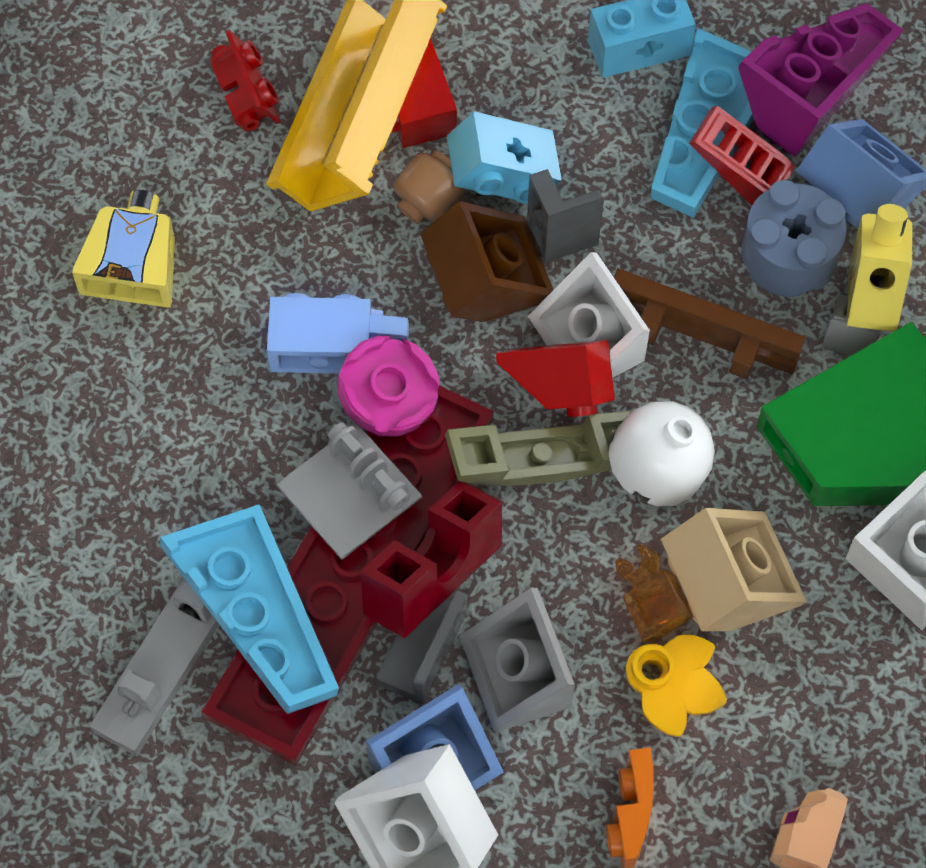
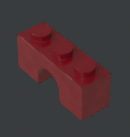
(408, 585)

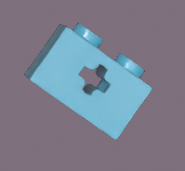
(640, 34)
(499, 155)

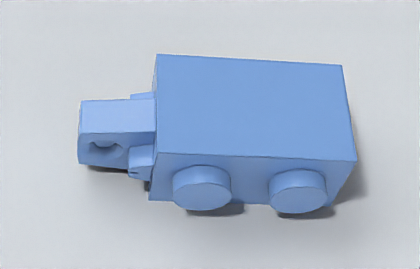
(321, 332)

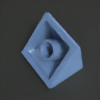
(436, 724)

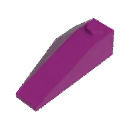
(808, 75)

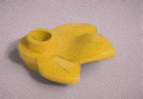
(681, 688)

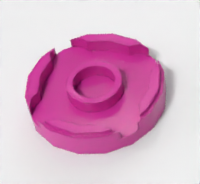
(388, 386)

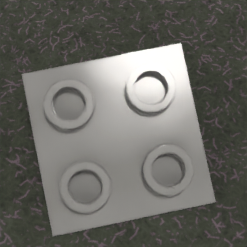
(348, 490)

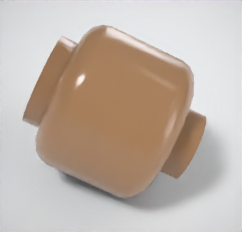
(427, 187)

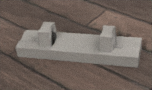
(155, 672)

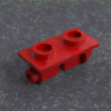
(240, 66)

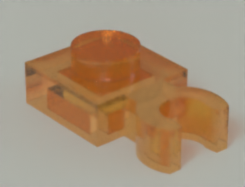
(656, 600)

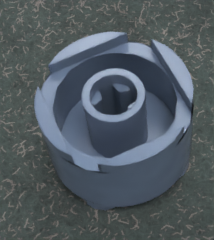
(793, 238)

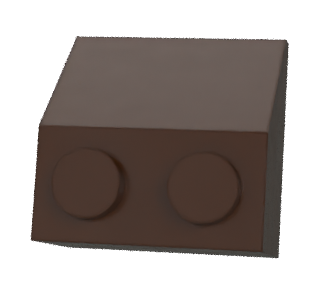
(485, 262)

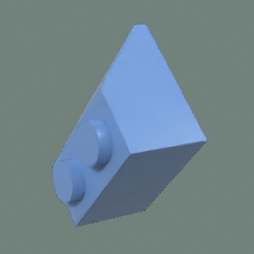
(861, 169)

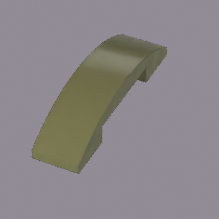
(533, 455)

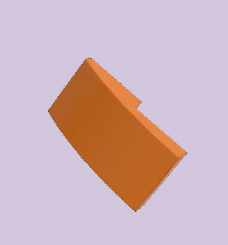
(632, 820)

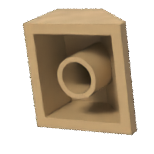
(731, 568)

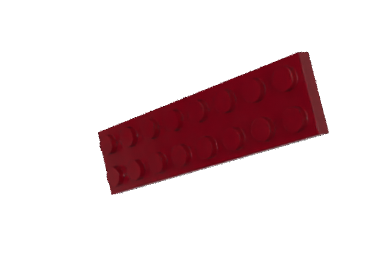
(333, 587)

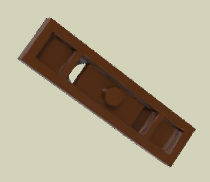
(711, 323)

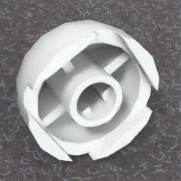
(662, 452)

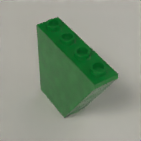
(857, 426)

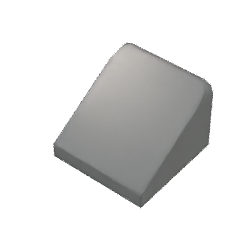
(846, 338)

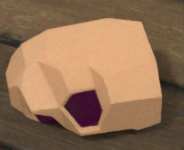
(810, 831)

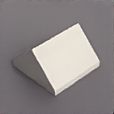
(593, 308)

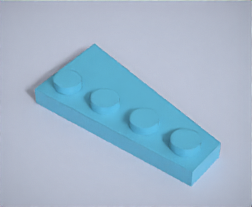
(709, 81)
(252, 597)

